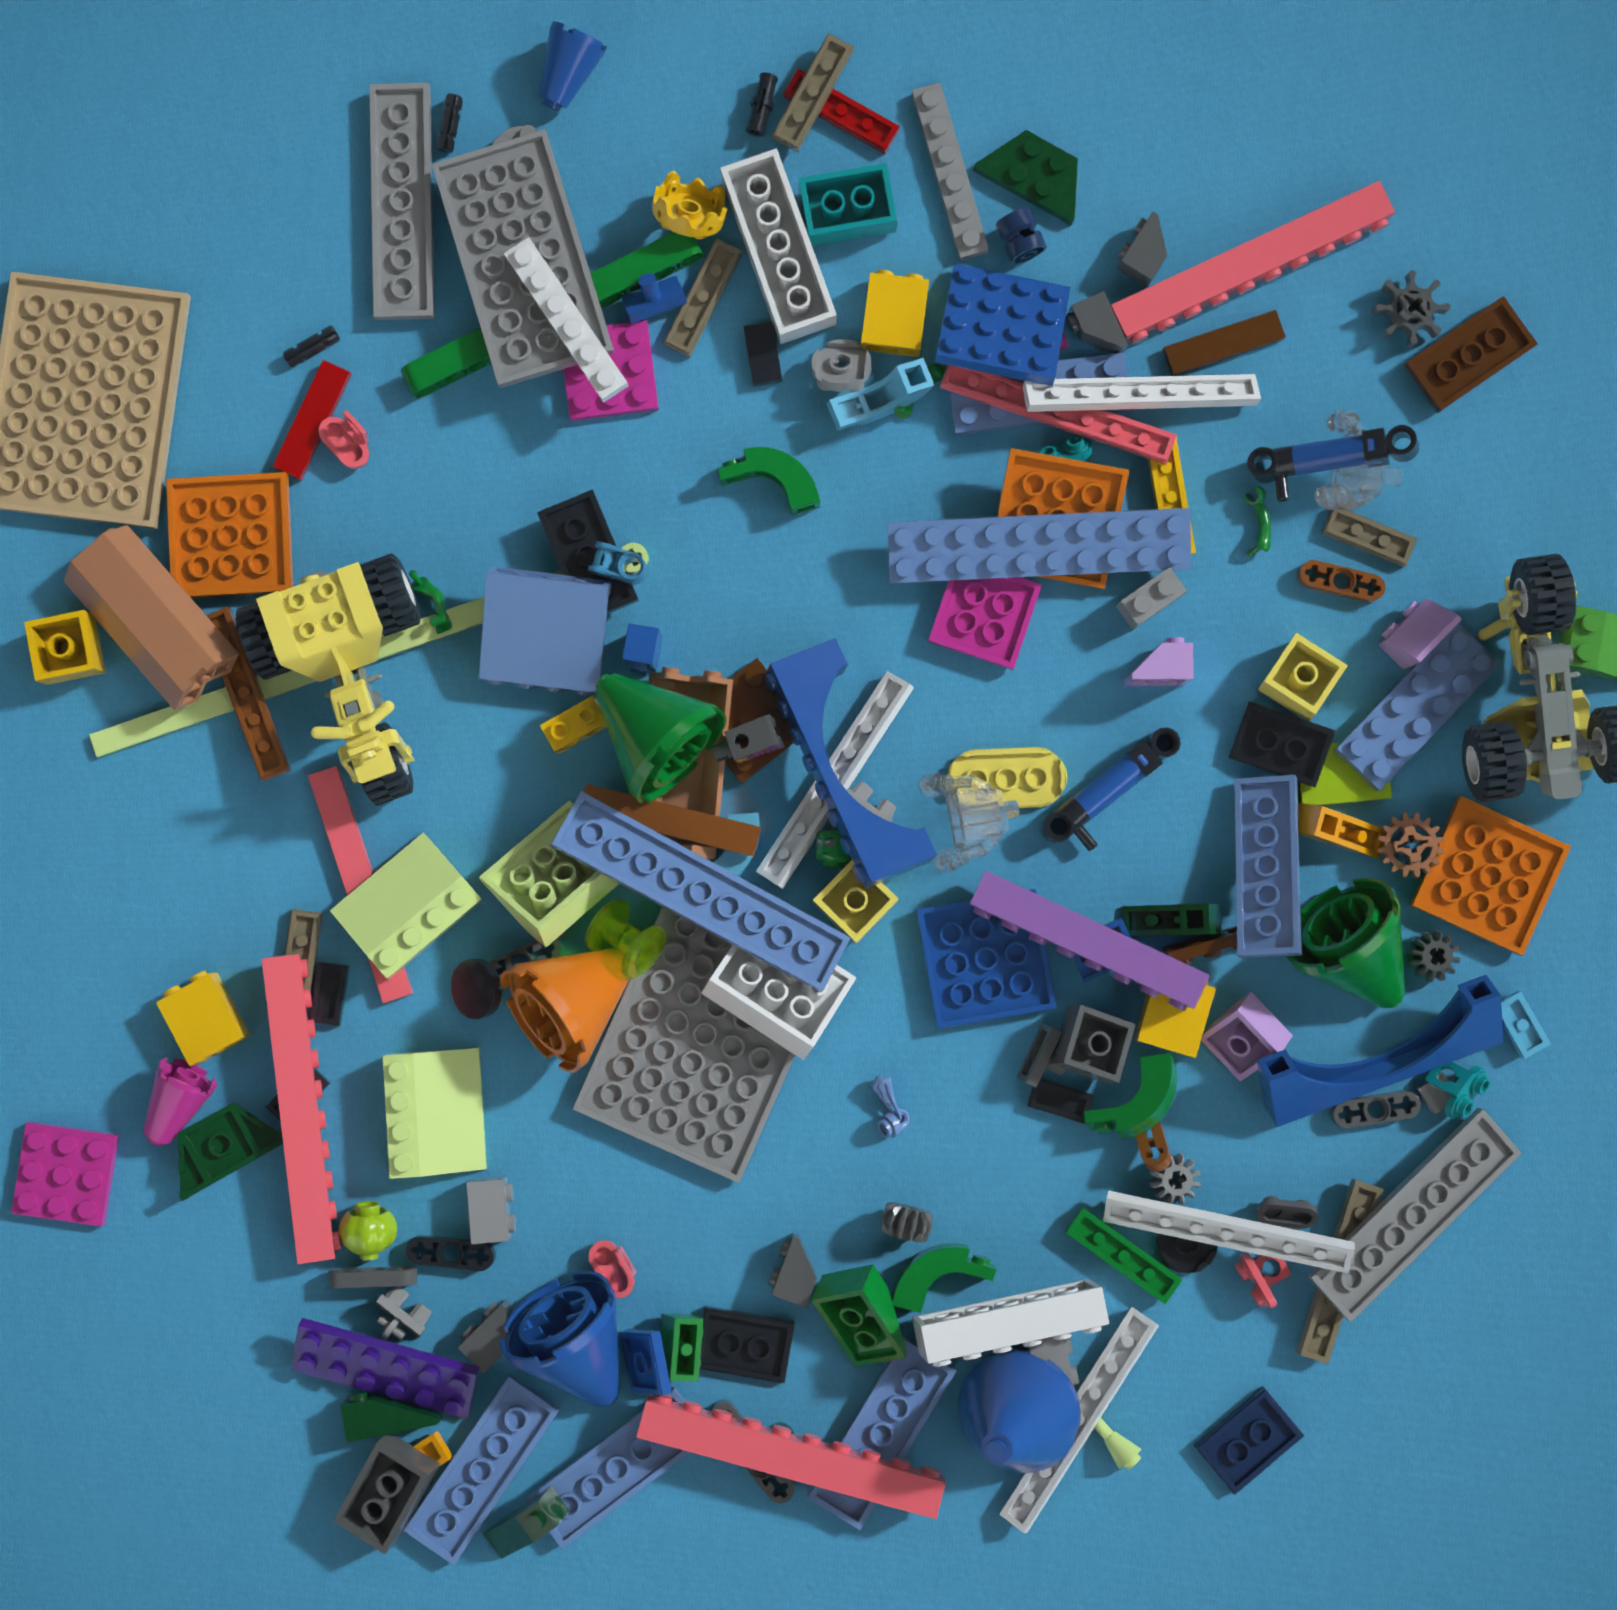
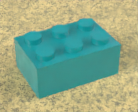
(847, 204)

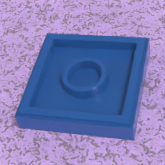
(645, 1362)

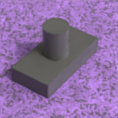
(1040, 1056)

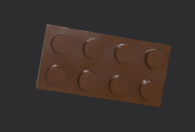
(1470, 354)

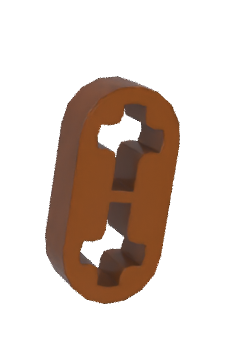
(1145, 1147)

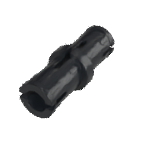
(765, 87)

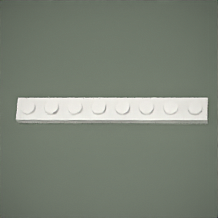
(1142, 393)
(846, 763)
(1229, 1232)
(1094, 1399)

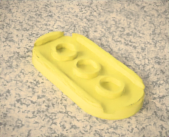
(1026, 775)

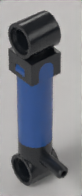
(1367, 449)
(1108, 787)

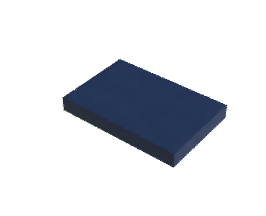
(1248, 1440)

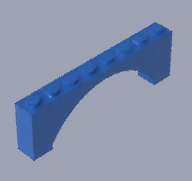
(875, 845)
(1462, 1028)

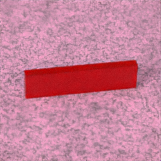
(852, 117)
(317, 406)

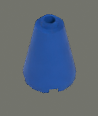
(567, 64)

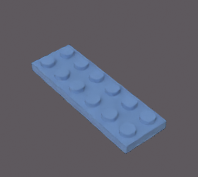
(975, 417)
(1416, 707)
(1267, 867)
(889, 1422)
(481, 1469)
(608, 1476)

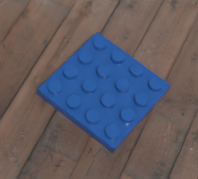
(1003, 324)
(981, 967)

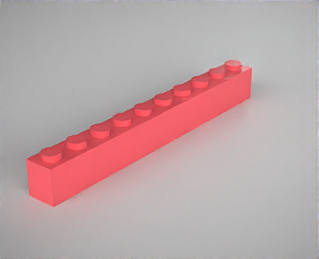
(1253, 261)
(299, 1108)
(792, 1456)

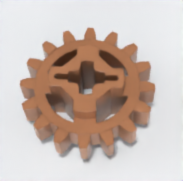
(1406, 832)

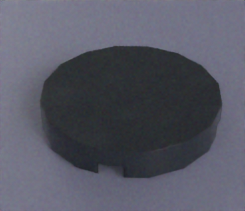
(476, 988)
(1185, 1254)

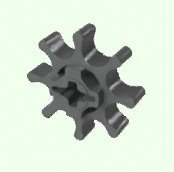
(1412, 296)

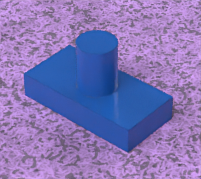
(653, 297)

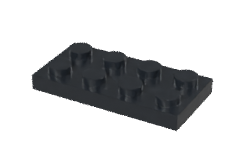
(572, 533)

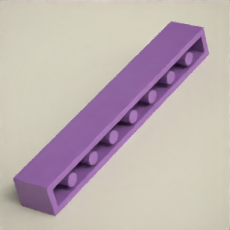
(1089, 940)

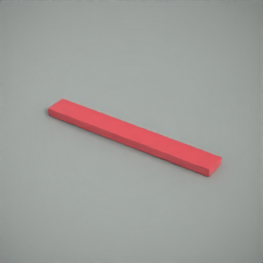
(1091, 424)
(351, 857)

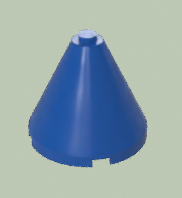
(568, 1337)
(1019, 1411)

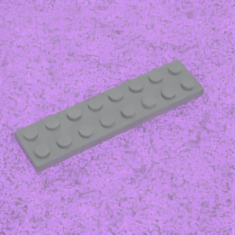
(402, 201)
(1418, 1212)

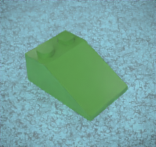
(1593, 643)

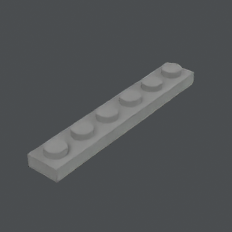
(950, 171)

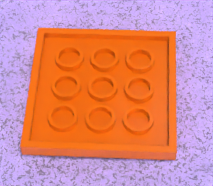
(1060, 485)
(230, 534)
(1491, 876)

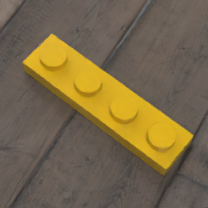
(1169, 485)

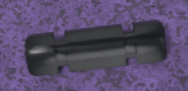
(449, 123)
(311, 346)

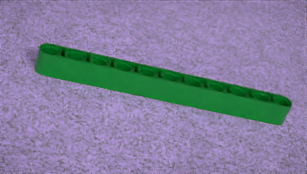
(610, 282)

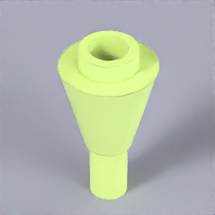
(1122, 1450)

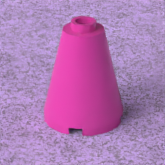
(175, 1099)

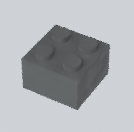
(1093, 1044)

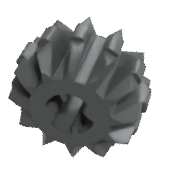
(1422, 956)
(906, 1222)

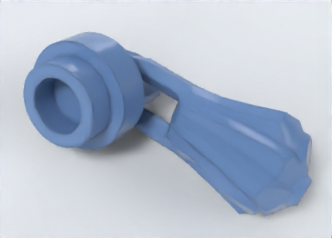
(890, 1122)

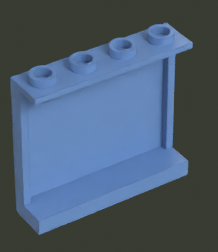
(543, 630)

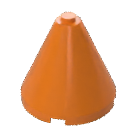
(566, 1002)

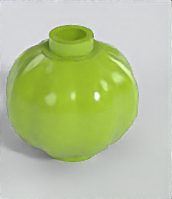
(368, 1229)

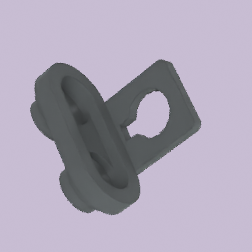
(1286, 1213)

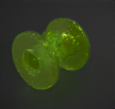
(638, 947)

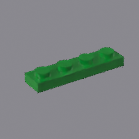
(1123, 1255)

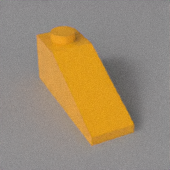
(1338, 829)

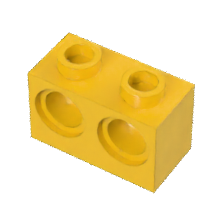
(574, 725)

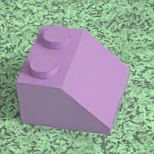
(1417, 632)
(1165, 666)
(1245, 1035)

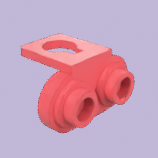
(345, 440)
(613, 1265)
(1251, 1269)

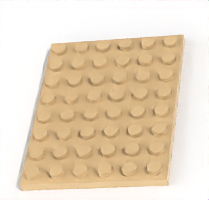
(88, 397)

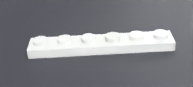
(566, 319)

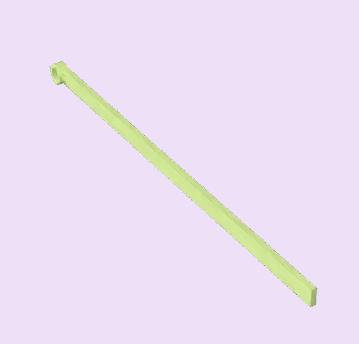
(219, 702)

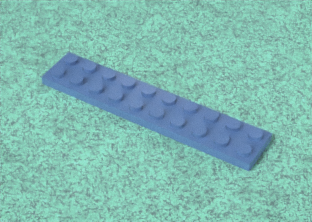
(1039, 545)
(700, 891)

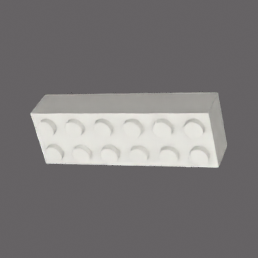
(778, 246)
(1010, 1321)

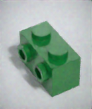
(682, 1345)

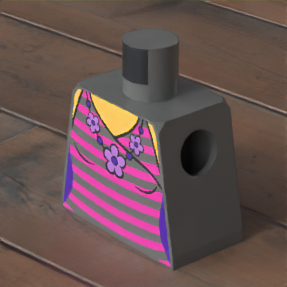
(762, 735)

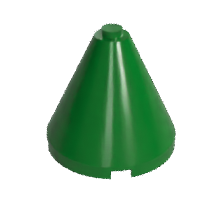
(655, 732)
(1355, 942)

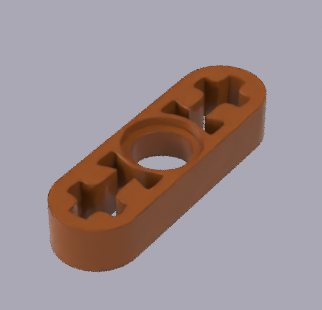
(1360, 593)

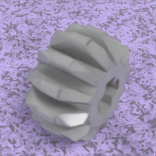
(1183, 1184)

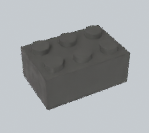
(386, 1492)

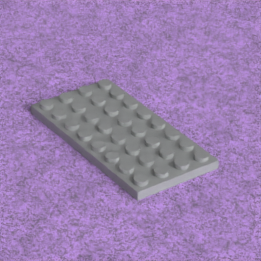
(492, 205)

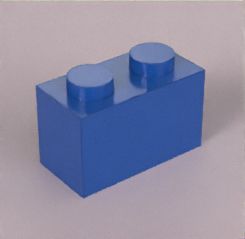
(642, 648)

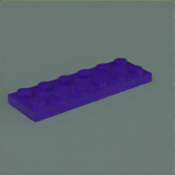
(384, 1368)

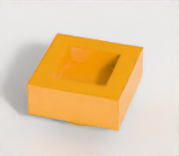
(435, 1448)

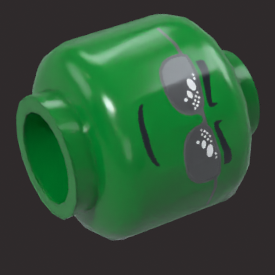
(829, 849)

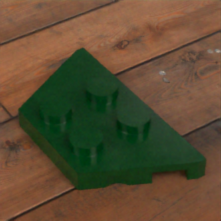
(1034, 173)
(221, 1146)

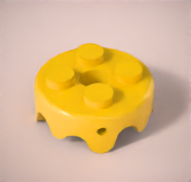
(689, 207)

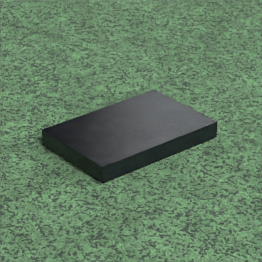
(1282, 744)
(746, 1344)

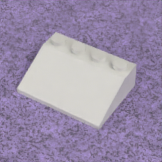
(776, 1002)

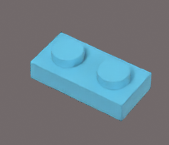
(1522, 1026)

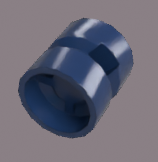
(1020, 233)

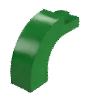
(778, 467)
(1147, 1106)
(931, 1264)

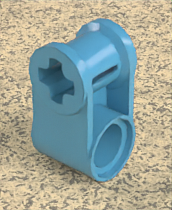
(612, 564)

